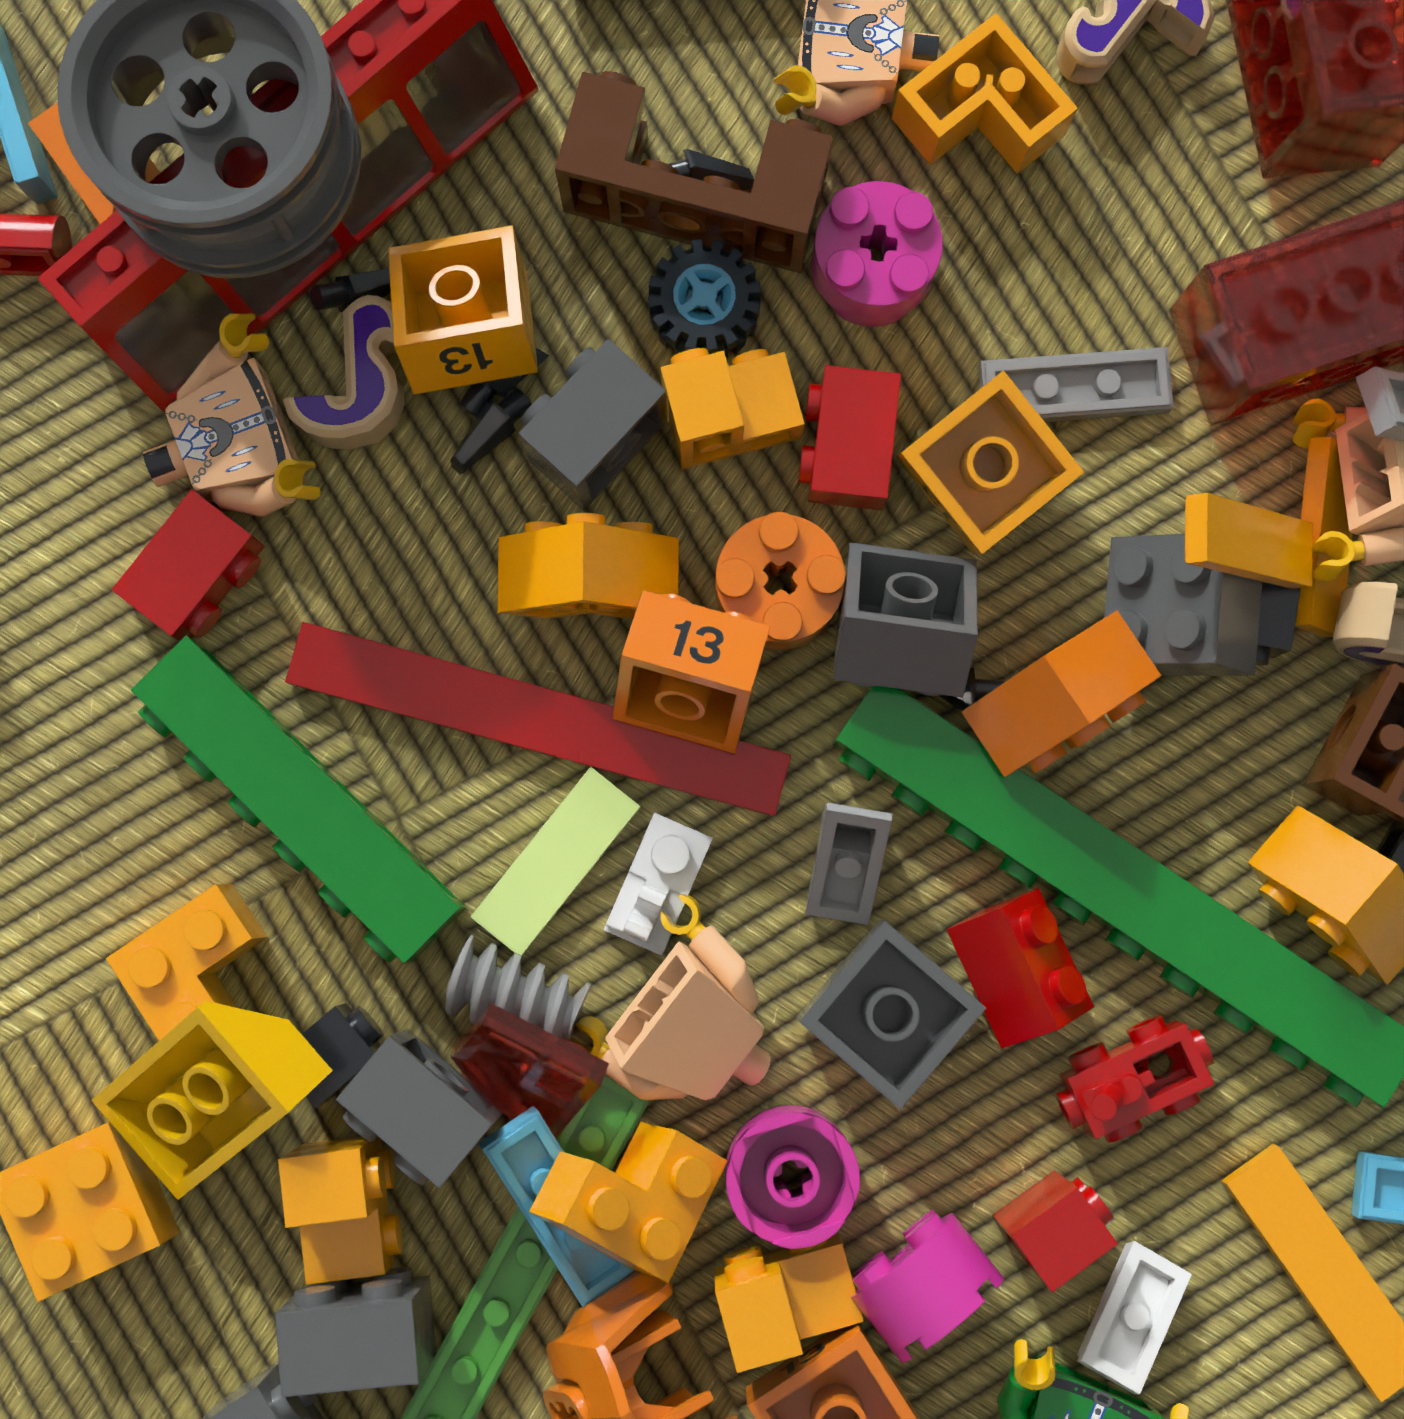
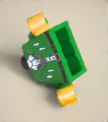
(1054, 1391)

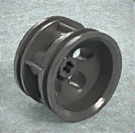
(196, 218)

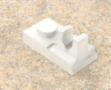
(659, 873)
(1133, 1317)

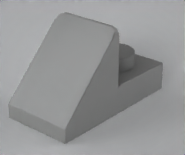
(847, 863)

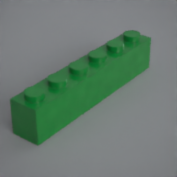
(298, 800)

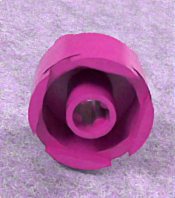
(883, 219)
(826, 1191)
(924, 1285)

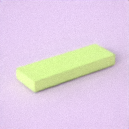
(555, 862)

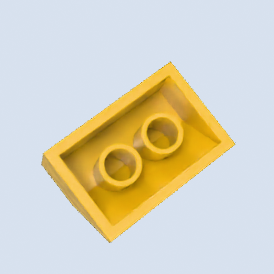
(210, 1090)

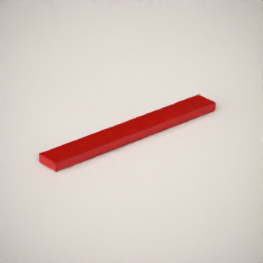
(530, 718)

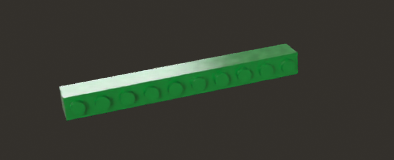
(1128, 894)

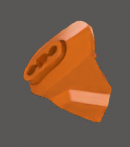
(603, 1350)

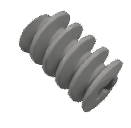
(484, 982)

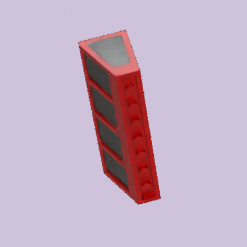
(423, 93)

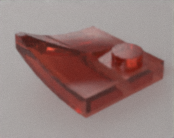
(527, 1067)

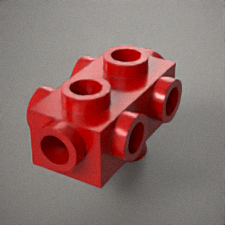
(1116, 1088)

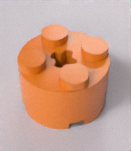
(777, 546)

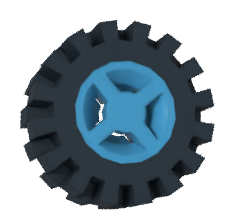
(696, 281)

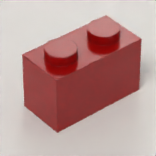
(852, 437)
(190, 569)
(1020, 968)
(1058, 1228)

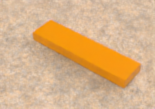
(1322, 1268)

